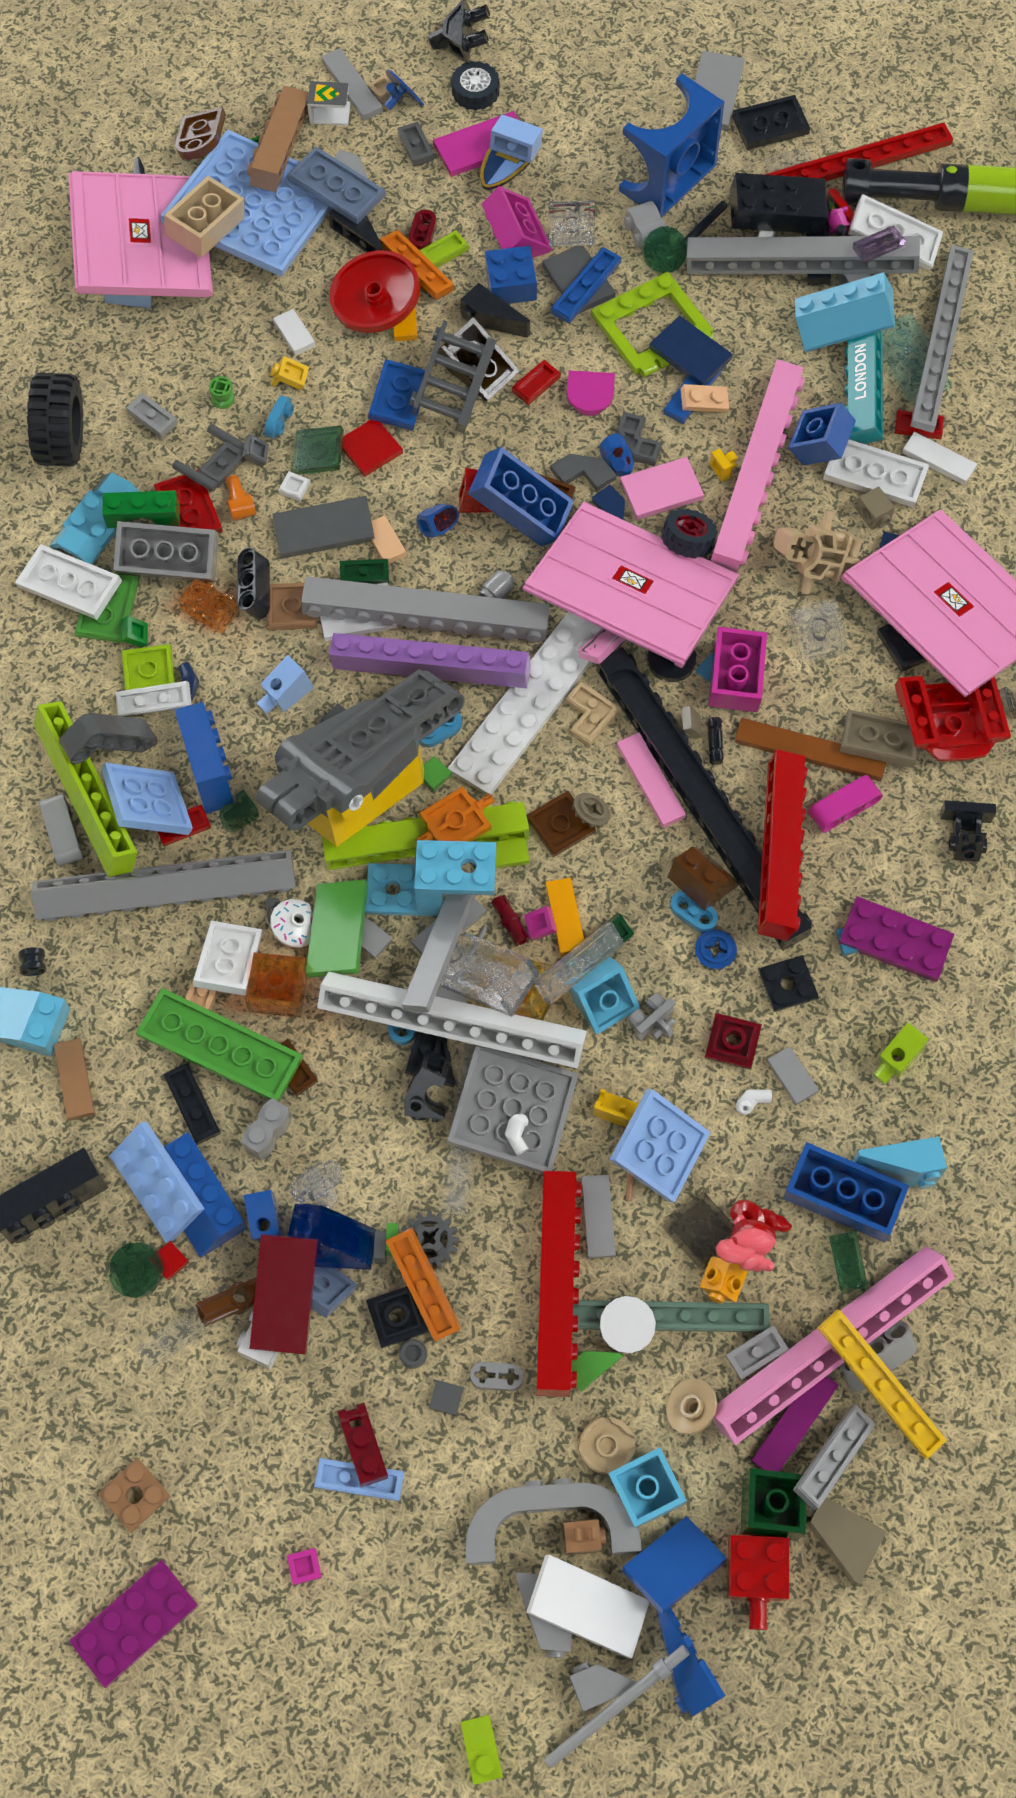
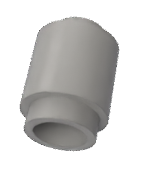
(498, 585)

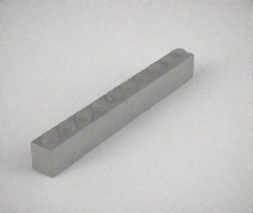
(794, 256)
(425, 609)
(163, 885)

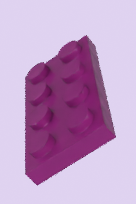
(896, 939)
(133, 1623)

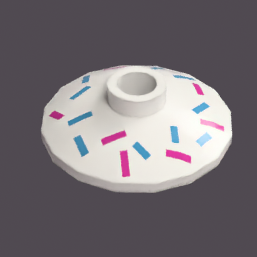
(286, 928)

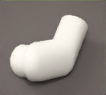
(750, 1098)
(514, 1132)

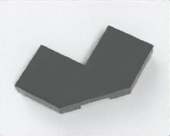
(642, 449)
(593, 468)

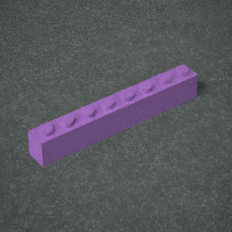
(442, 660)

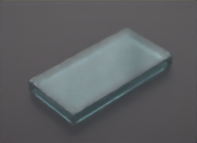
(905, 354)

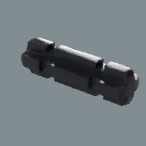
(715, 740)

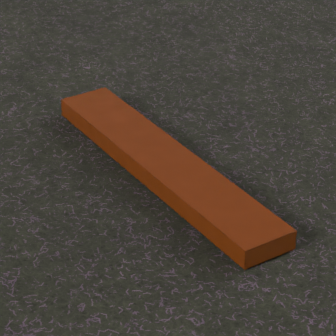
(815, 749)

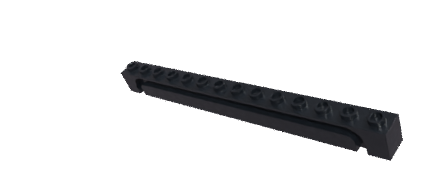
(690, 779)

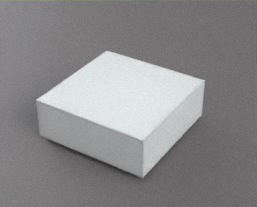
(294, 486)

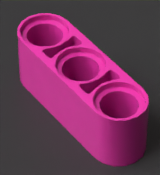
(845, 803)

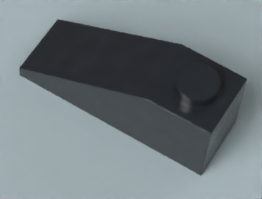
(360, 234)
(493, 312)

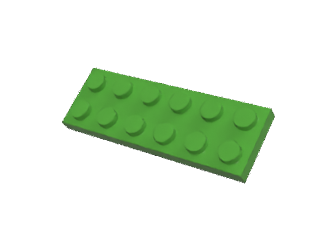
(219, 1045)

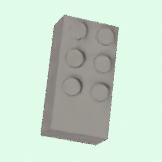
(166, 551)

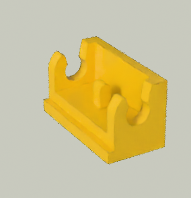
(614, 1108)

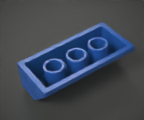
(220, 1218)

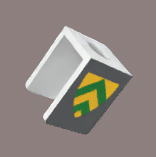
(328, 103)

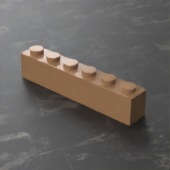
(278, 139)

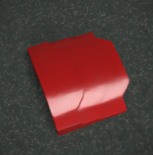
(952, 724)

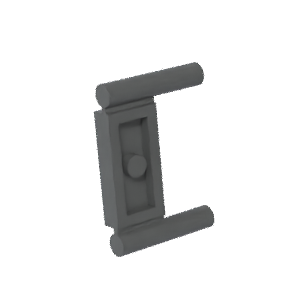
(220, 465)

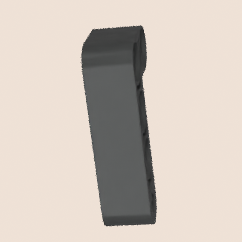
(106, 732)

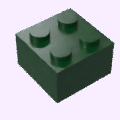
(771, 1505)

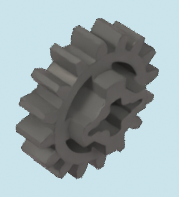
(438, 1231)

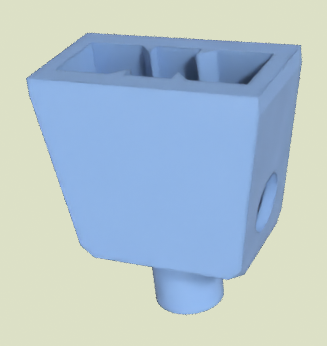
(284, 686)

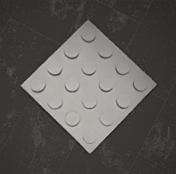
(507, 1085)

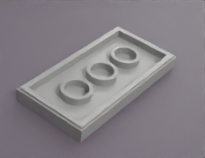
(721, 77)

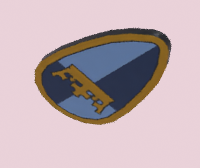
(499, 169)

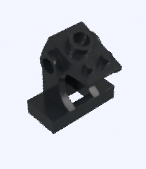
(967, 817)
(430, 1072)

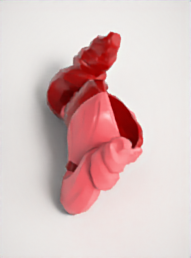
(751, 1236)

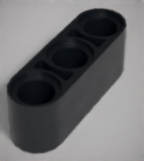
(253, 583)

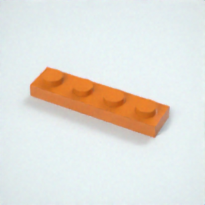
(429, 275)
(423, 1284)

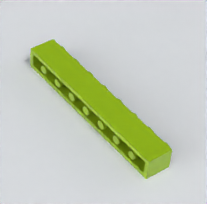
(86, 793)
(398, 839)

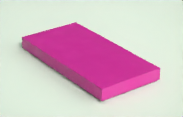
(466, 147)

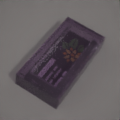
(878, 244)

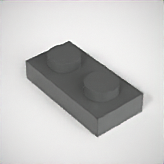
(415, 144)

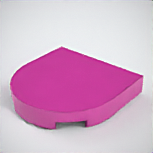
(590, 391)

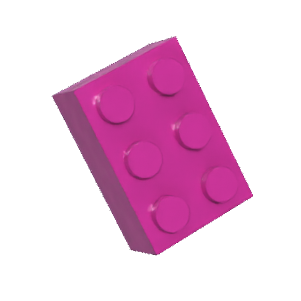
(737, 669)

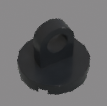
(665, 669)

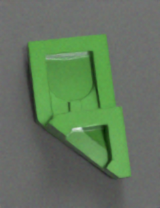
(592, 1365)

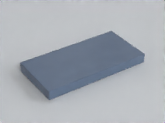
(336, 185)

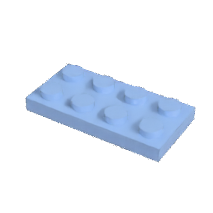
(156, 1182)

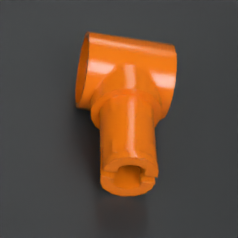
(239, 502)

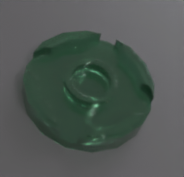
(664, 249)
(136, 1270)

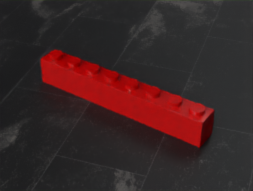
(782, 846)
(557, 1284)

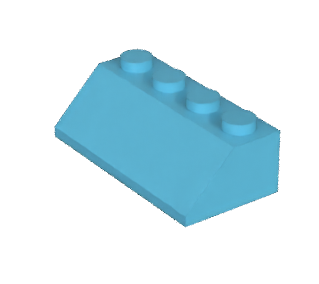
(845, 312)

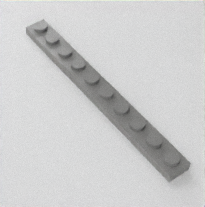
(941, 339)

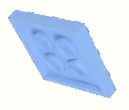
(146, 799)
(660, 1145)

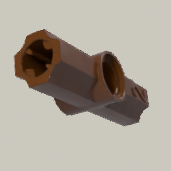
(224, 1305)

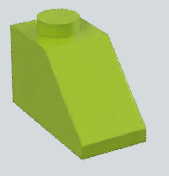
(481, 1750)

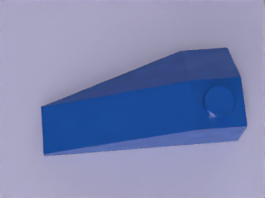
(691, 1677)

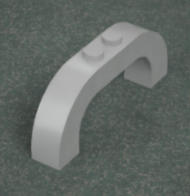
(548, 1498)

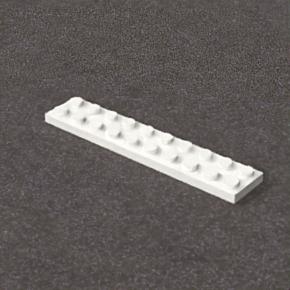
(525, 711)

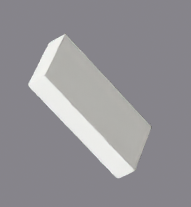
(294, 332)

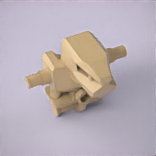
(818, 551)

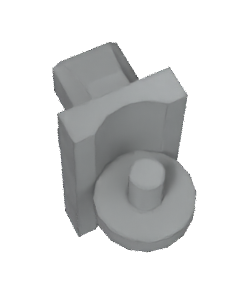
(661, 1010)

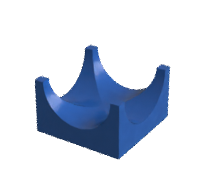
(679, 153)

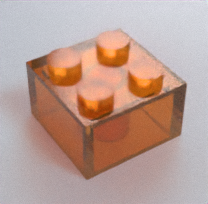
(277, 985)

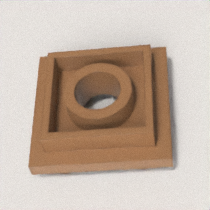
(117, 1490)

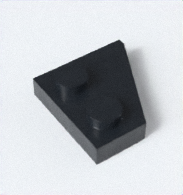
(434, 1044)

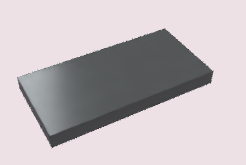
(323, 527)

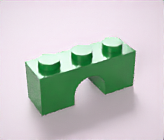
(157, 506)

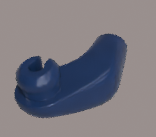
(188, 674)

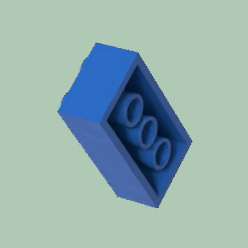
(521, 496)
(846, 1192)

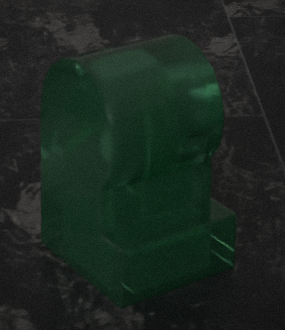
(240, 814)

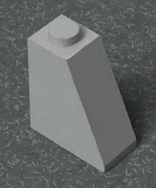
(549, 1637)

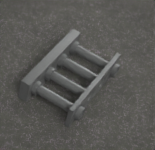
(468, 394)

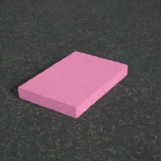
(661, 488)

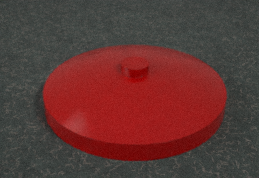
(375, 291)

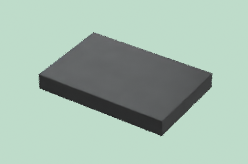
(567, 266)

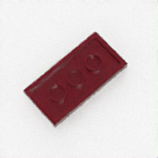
(283, 1294)

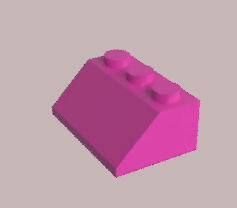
(515, 221)

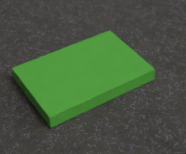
(109, 624)

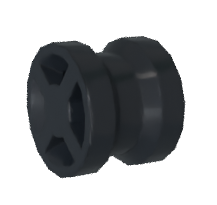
(32, 961)

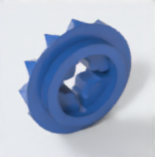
(708, 940)

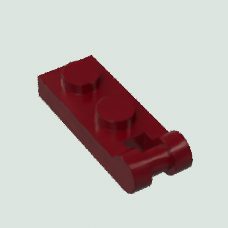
(362, 1446)

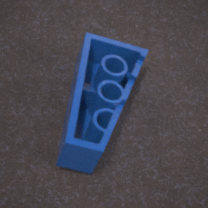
(205, 756)

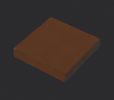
(557, 824)

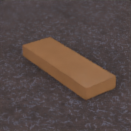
(74, 1079)

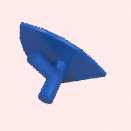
(397, 93)

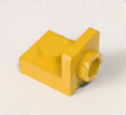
(289, 372)

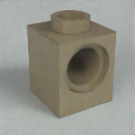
(875, 508)

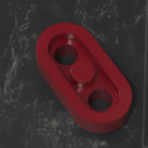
(423, 232)

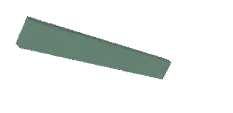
(687, 1316)

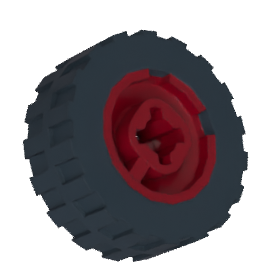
(689, 533)

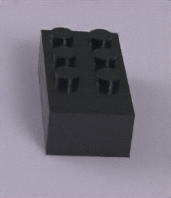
(778, 203)
(49, 1195)

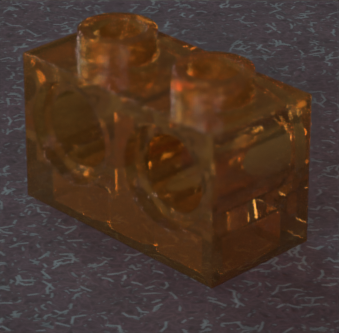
(205, 609)

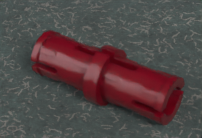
(510, 920)

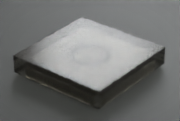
(699, 1228)

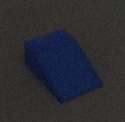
(340, 1238)

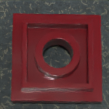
(736, 1055)

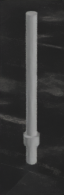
(661, 1670)

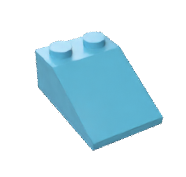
(31, 1019)
(909, 1162)

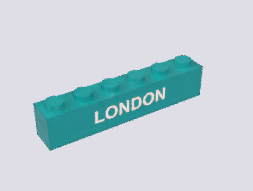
(865, 386)

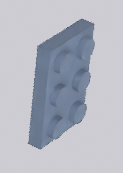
(330, 1290)

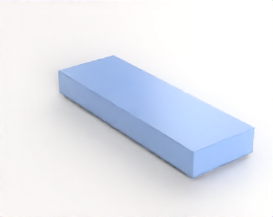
(342, 1477)

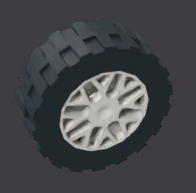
(475, 85)

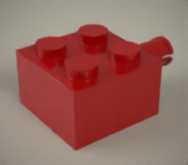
(758, 1574)

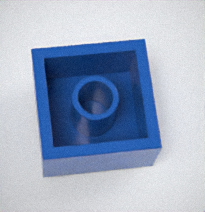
(511, 274)
(822, 434)

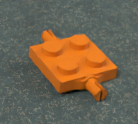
(456, 817)

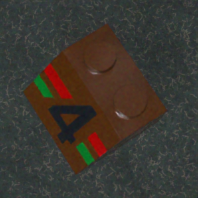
(701, 877)

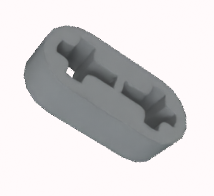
(495, 1383)

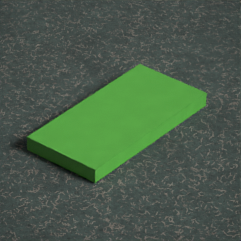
(337, 928)

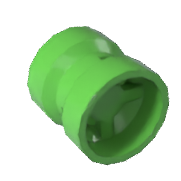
(221, 392)

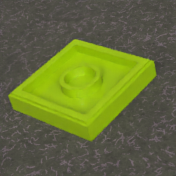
(148, 666)

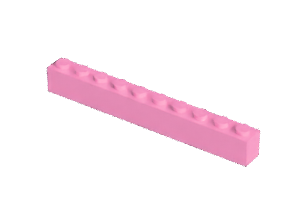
(756, 466)
(815, 1358)

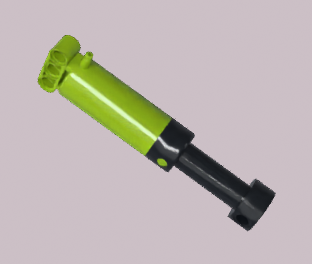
(951, 187)

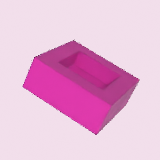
(540, 923)
(304, 1566)

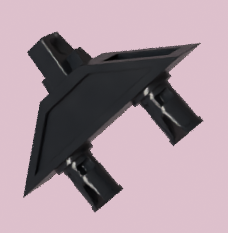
(457, 31)

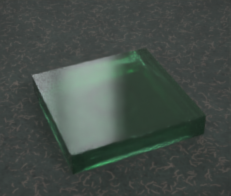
(318, 450)

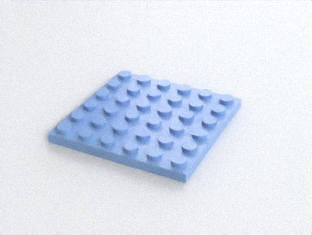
(273, 222)

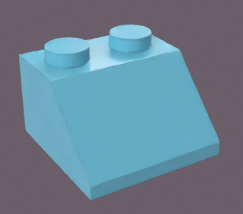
(604, 996)
(648, 1488)

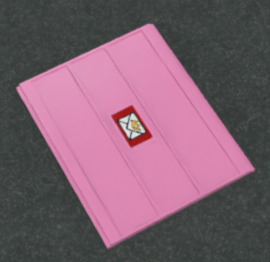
(123, 242)
(631, 583)
(944, 600)

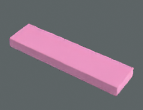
(651, 780)

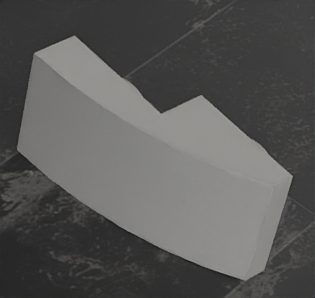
(374, 939)

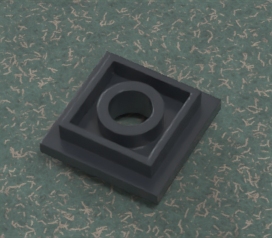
(794, 970)
(392, 1332)

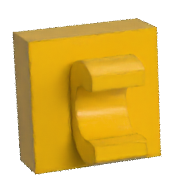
(723, 464)

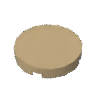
(607, 1454)

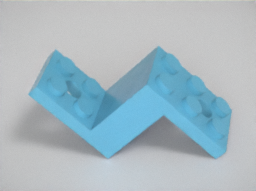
(435, 874)

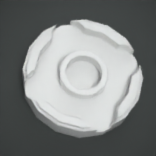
(627, 1324)

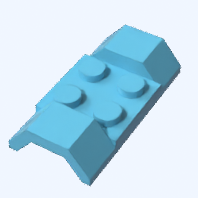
(85, 530)

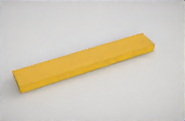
(881, 1384)

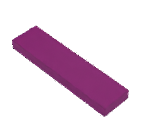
(793, 1426)

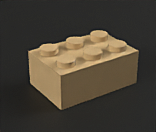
(204, 216)

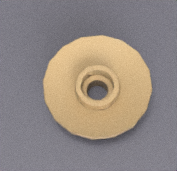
(683, 1402)

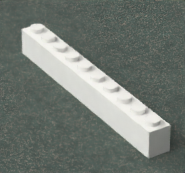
(453, 1020)

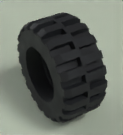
(55, 419)

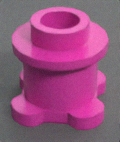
(837, 217)

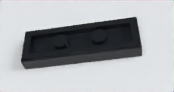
(192, 1104)

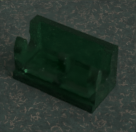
(849, 1262)

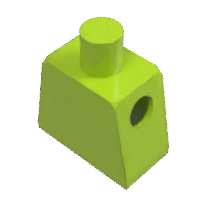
(908, 1045)

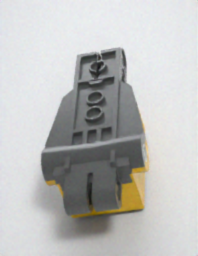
(358, 760)

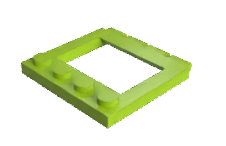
(639, 297)

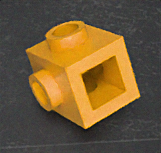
(722, 1280)

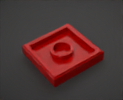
(370, 447)

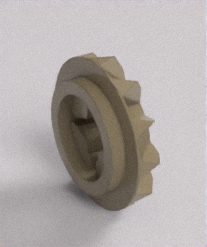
(586, 801)

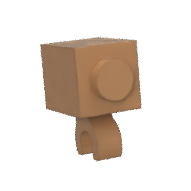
(583, 1537)

